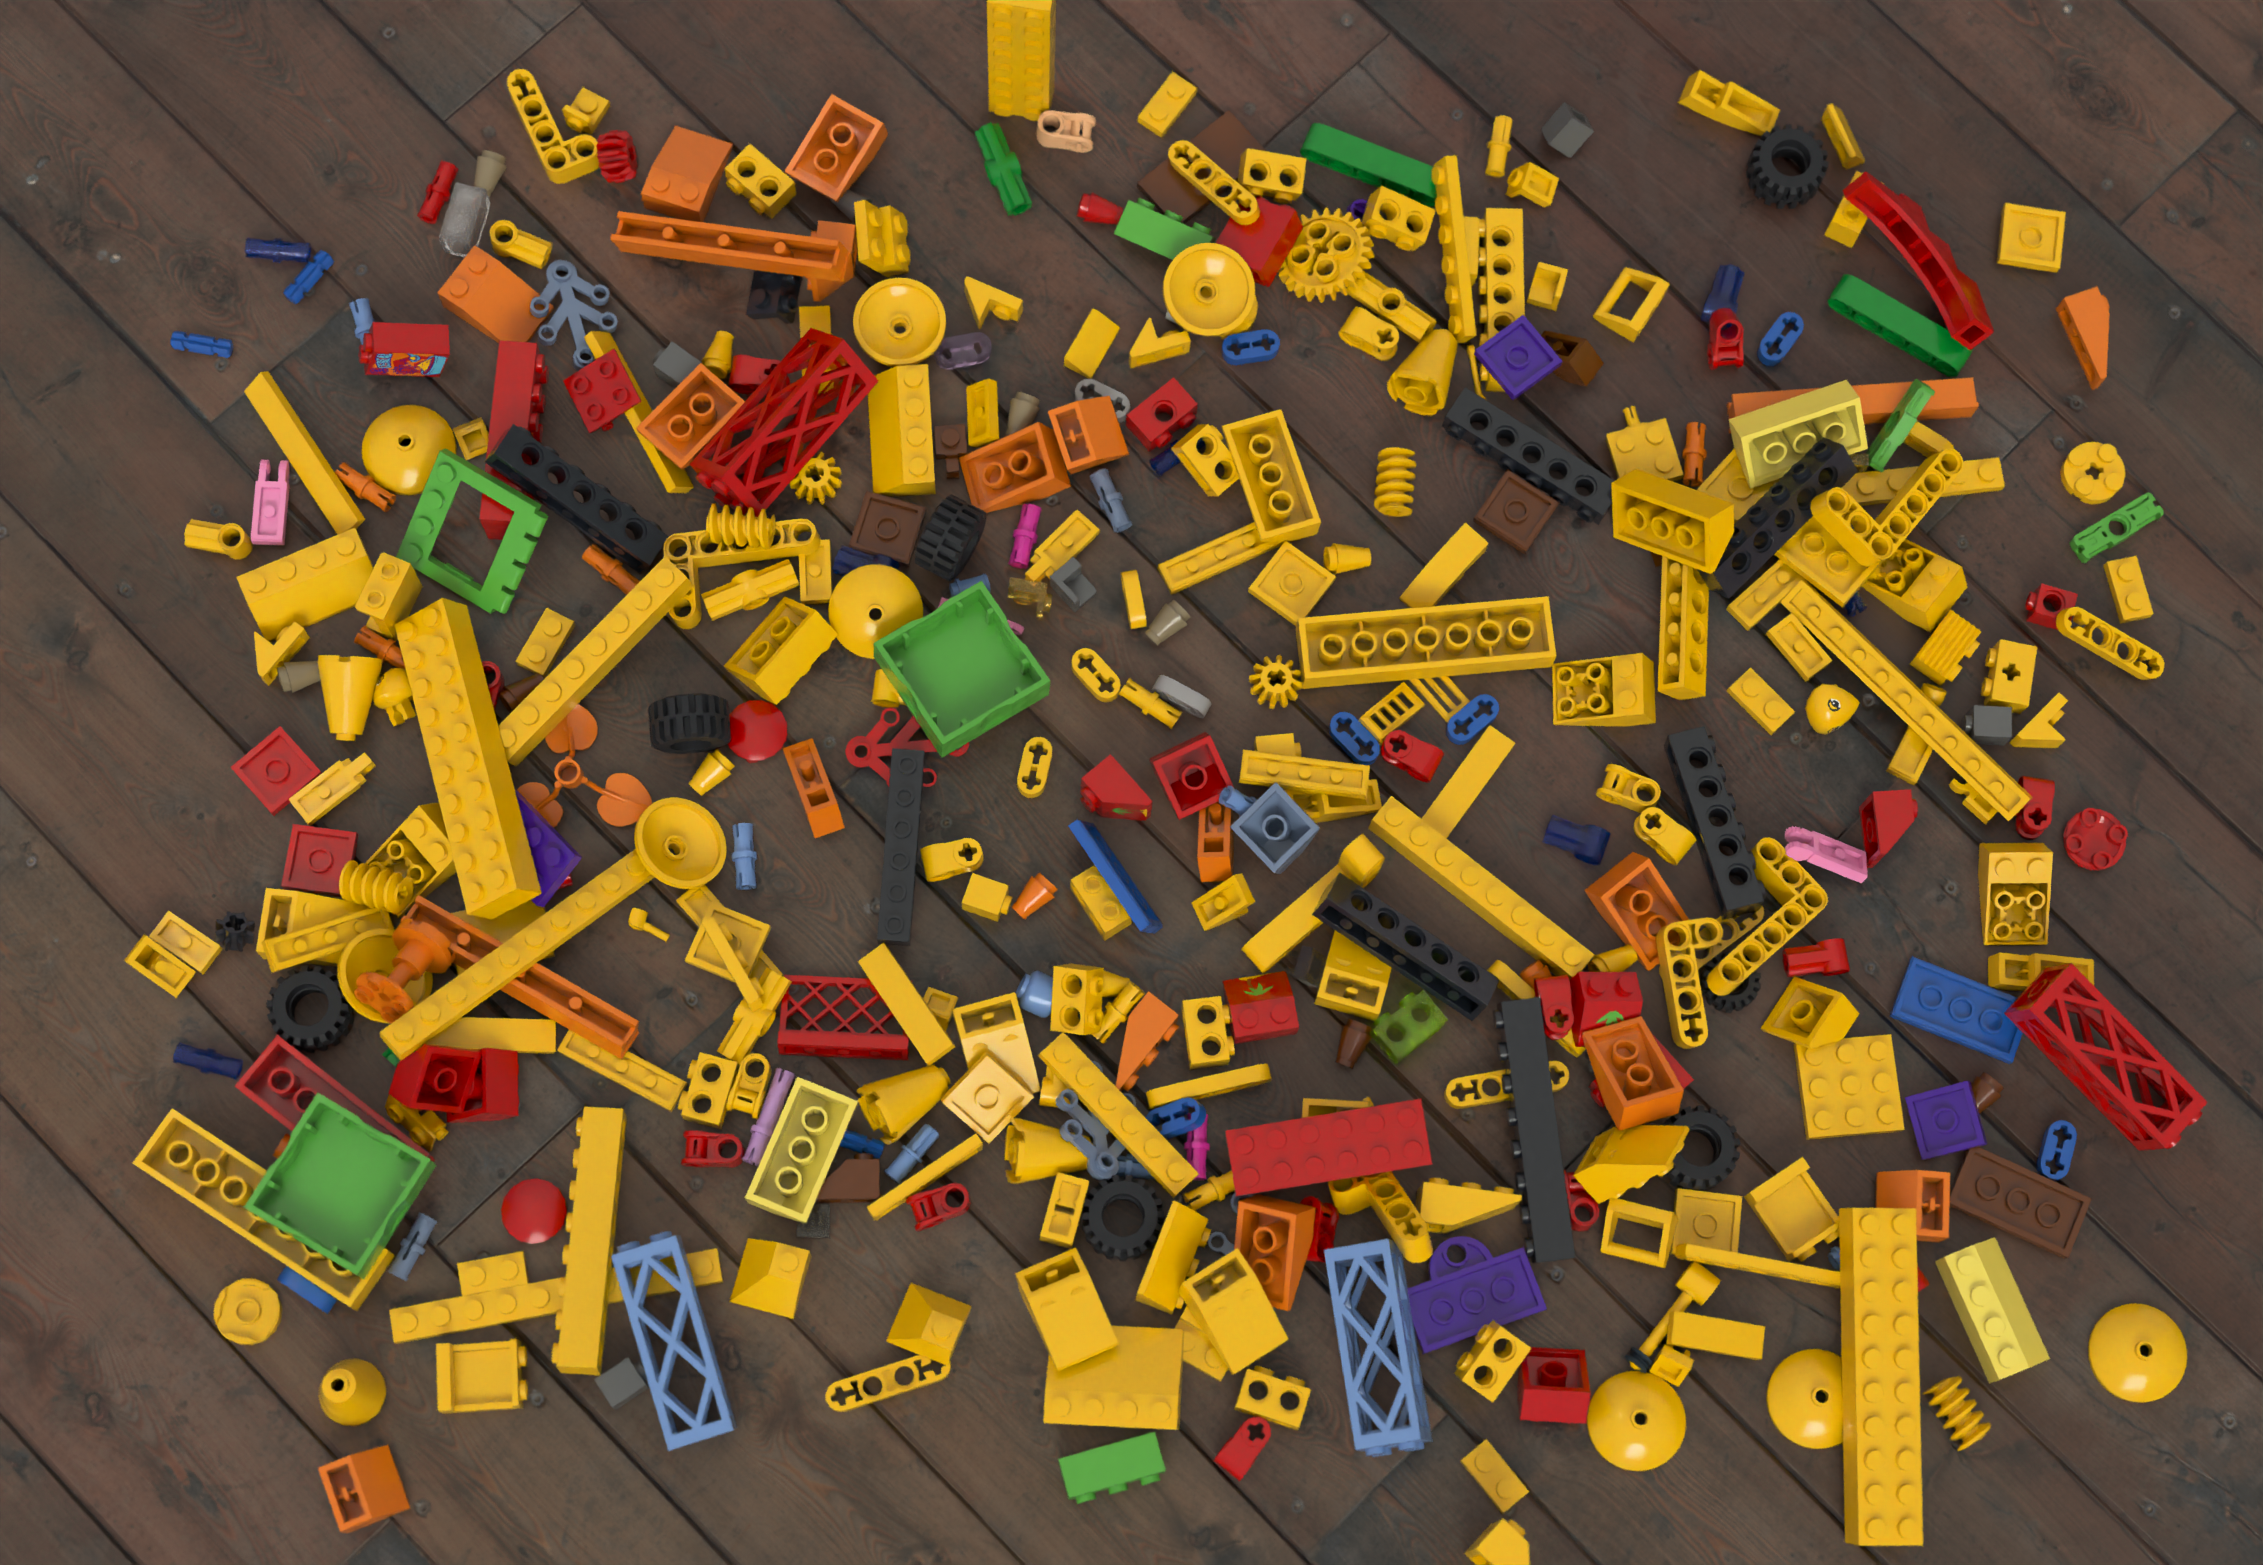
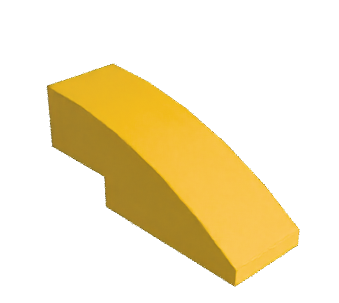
(1728, 104)
(1445, 569)
(1332, 807)
(2018, 971)

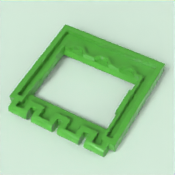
(515, 547)

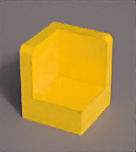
(1547, 286)

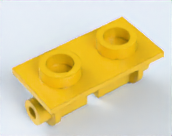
(421, 1129)

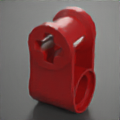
(1726, 345)
(750, 372)
(1414, 756)
(2038, 808)
(1555, 1001)
(705, 1148)
(1579, 1197)
(936, 1205)
(1323, 1229)
(1241, 1452)

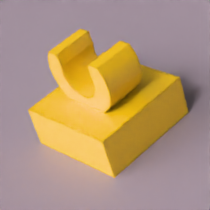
(1672, 1365)

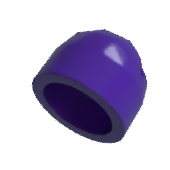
(1358, 208)

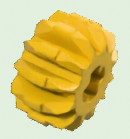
(825, 486)
(1278, 692)

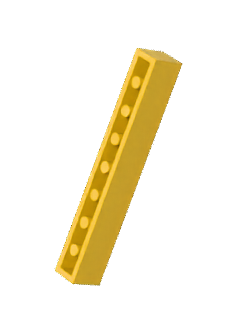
(592, 659)
(1479, 889)
(591, 1241)

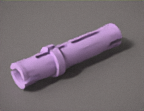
(768, 1116)

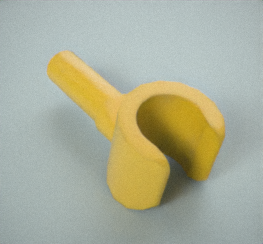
(637, 921)

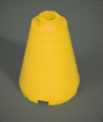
(1425, 374)
(348, 692)
(902, 1100)
(1039, 1152)
(352, 1392)

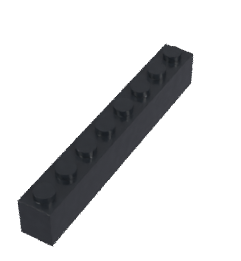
(1535, 1130)

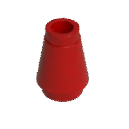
(1098, 210)

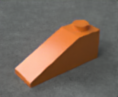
(2087, 327)
(813, 788)
(1215, 843)

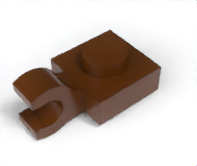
(950, 445)

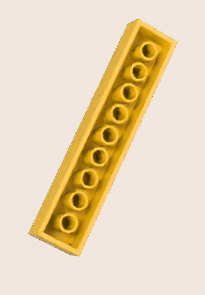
(467, 759)
(1880, 1377)

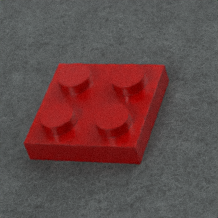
(276, 770)
(317, 859)

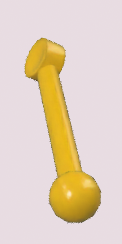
(1470, 351)

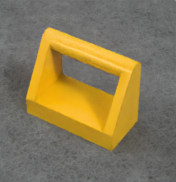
(1631, 328)
(1644, 1215)

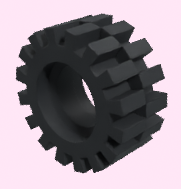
(1731, 1001)

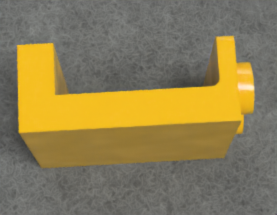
(389, 595)
(1794, 1211)
(480, 1376)

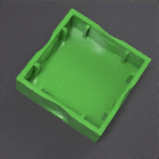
(961, 669)
(340, 1186)

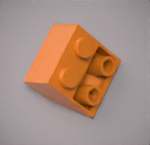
(847, 236)
(1088, 433)
(1920, 1190)
(364, 1488)

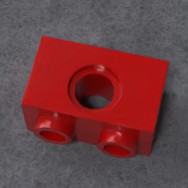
(1168, 399)

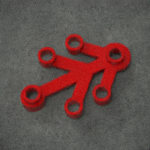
(900, 741)

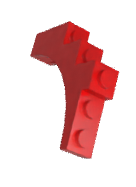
(1928, 255)

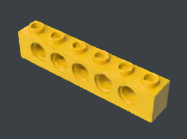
(1507, 226)
(1682, 631)

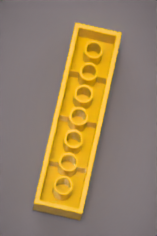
(1021, 56)
(1425, 642)
(222, 1183)

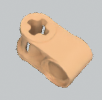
(1067, 132)

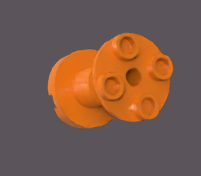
(420, 950)

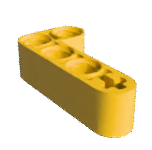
(544, 125)
(1690, 983)
(1392, 1208)

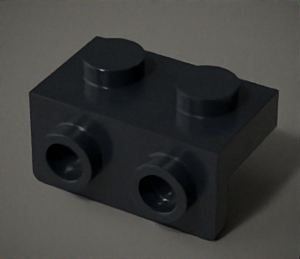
(774, 296)

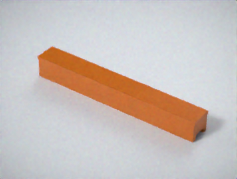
(731, 246)
(1951, 400)
(537, 985)

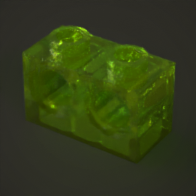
(1413, 1032)

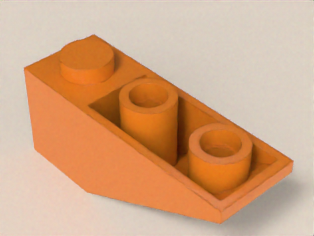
(1145, 1029)

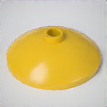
(1224, 276)
(894, 305)
(405, 468)
(867, 589)
(690, 833)
(374, 953)
(2117, 1356)
(1794, 1403)
(1614, 1427)

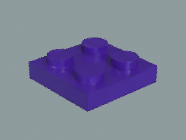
(1518, 357)
(1946, 1120)

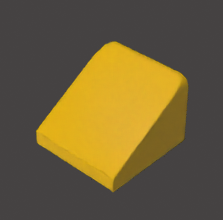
(472, 438)
(941, 1005)

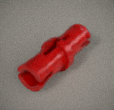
(438, 192)

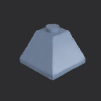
(1276, 829)

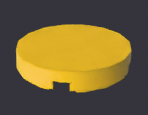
(247, 1311)

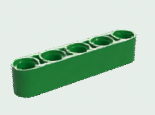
(1369, 163)
(1898, 325)

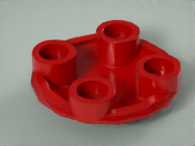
(757, 730)
(2094, 839)
(534, 1211)

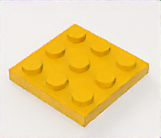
(1849, 1088)

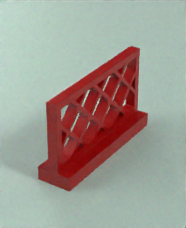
(835, 1042)

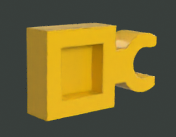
(1974, 802)

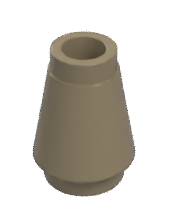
(489, 170)
(1022, 412)
(1167, 622)
(298, 675)

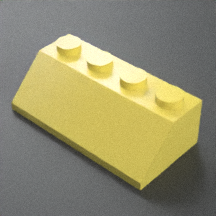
(1782, 433)
(801, 1151)
(1992, 1310)

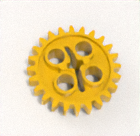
(1326, 256)

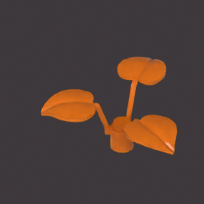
(623, 794)

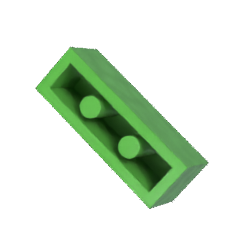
(1159, 232)
(1112, 1467)

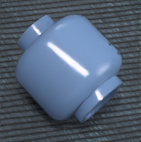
(1036, 993)

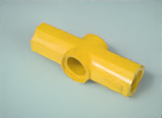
(1406, 317)
(750, 589)
(751, 1025)

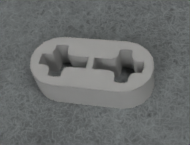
(1103, 390)
(1181, 696)

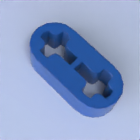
(1774, 334)
(1248, 341)
(1467, 714)
(1359, 733)
(1172, 1112)
(2064, 1152)
(306, 1289)

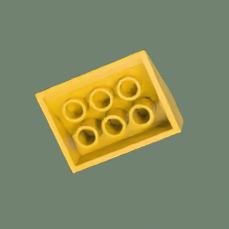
(1122, 1386)

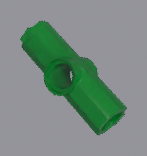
(1003, 169)

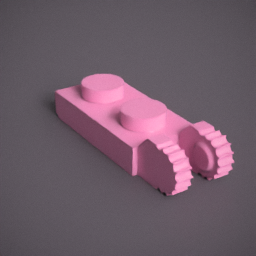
(270, 505)
(1826, 853)

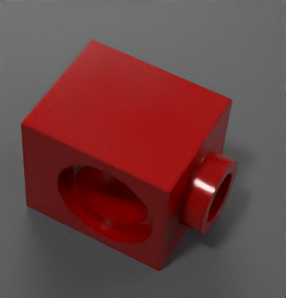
(2057, 597)

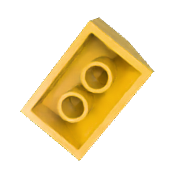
(781, 650)
(1173, 1258)
(1500, 1545)

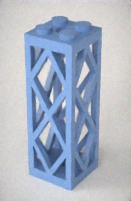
(648, 1256)
(1406, 1370)

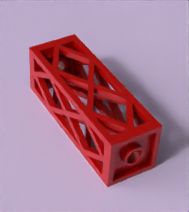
(823, 352)
(2146, 1125)

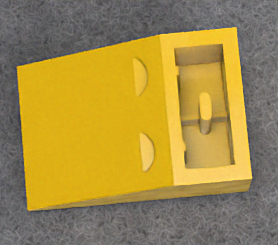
(1917, 584)
(1604, 691)
(418, 850)
(2015, 893)
(294, 910)
(1352, 980)
(1000, 1031)
(1628, 1158)
(1454, 1207)
(1066, 1309)
(1233, 1311)

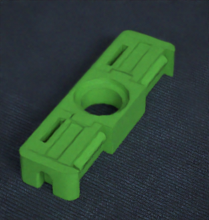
(1899, 424)
(2099, 537)

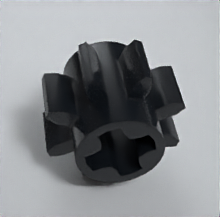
(234, 931)

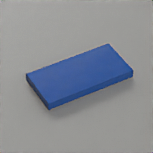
(1116, 876)
(1957, 1010)

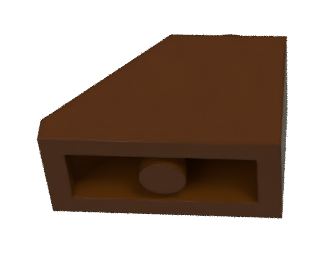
(1577, 355)
(853, 1181)

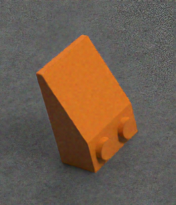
(837, 148)
(686, 175)
(492, 298)
(690, 416)
(1015, 469)
(1637, 905)
(1632, 1073)
(1275, 1243)

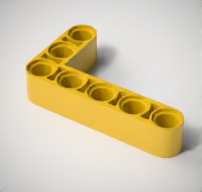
(1896, 514)
(728, 554)
(1358, 862)
(1776, 929)

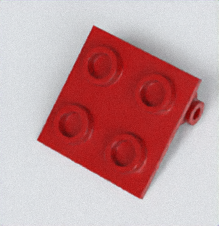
(602, 391)

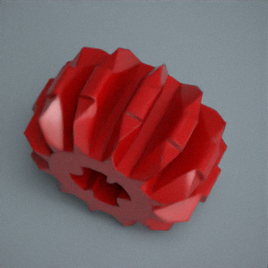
(617, 156)

